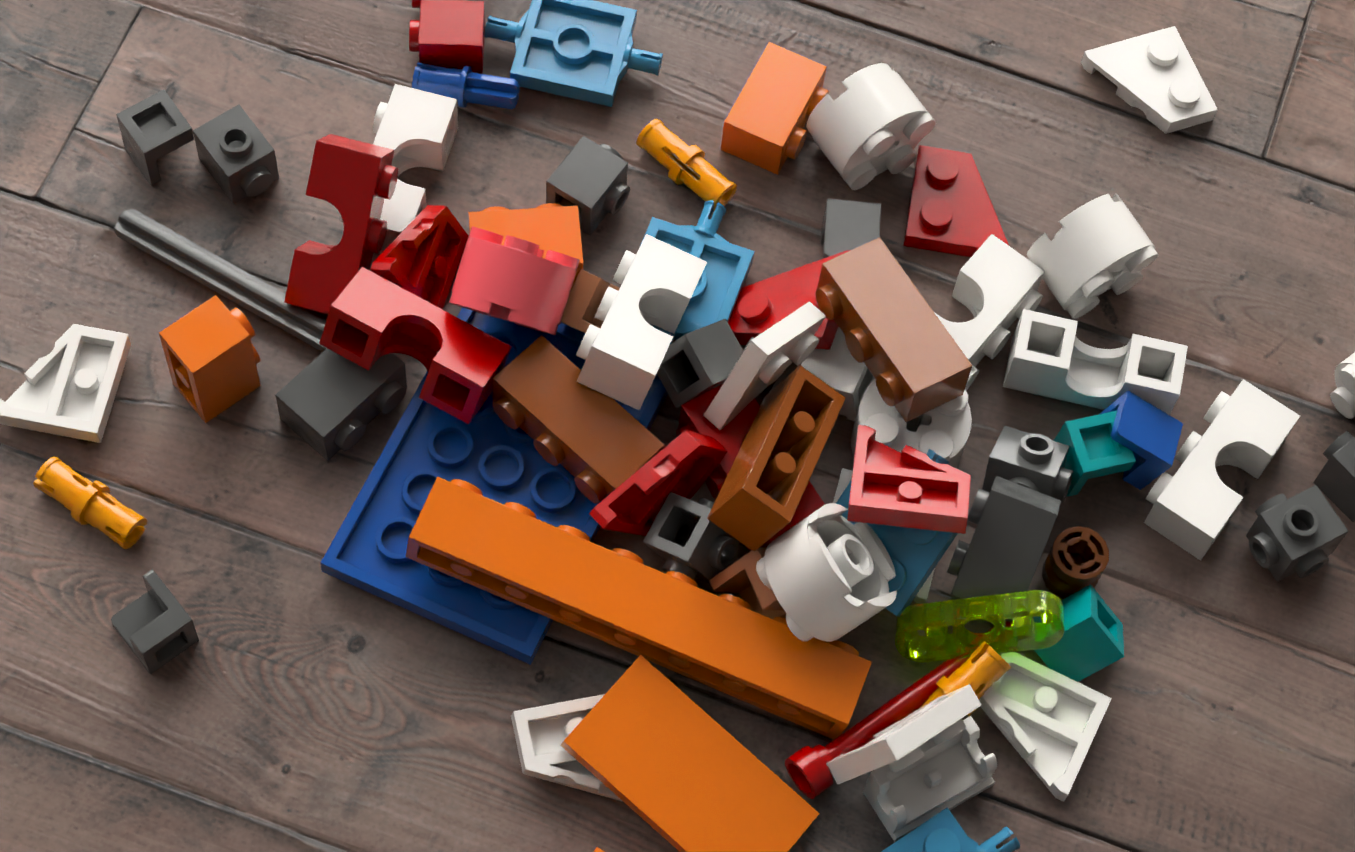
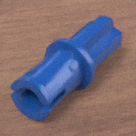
(467, 86)

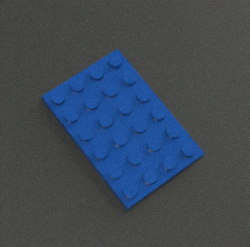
(495, 459)

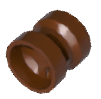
(1068, 573)

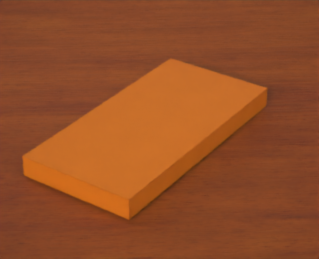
(685, 770)

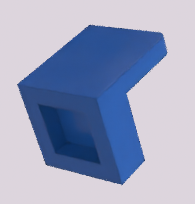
(1148, 434)

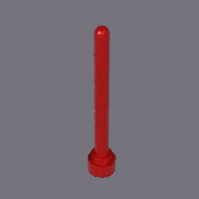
(808, 765)

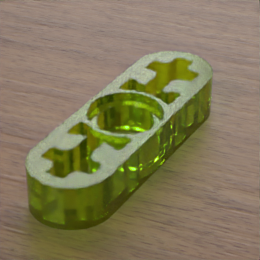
(1017, 606)

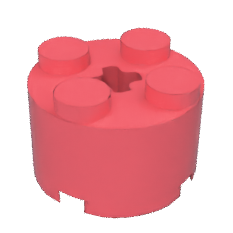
(513, 280)

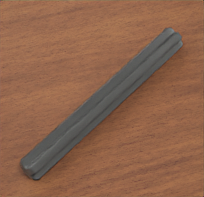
(220, 276)

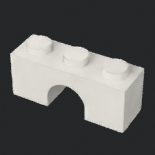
(421, 133)
(996, 290)
(627, 349)
(1055, 364)
(1195, 502)

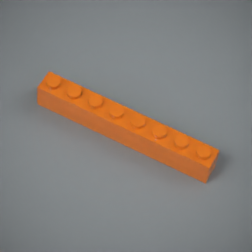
(637, 607)

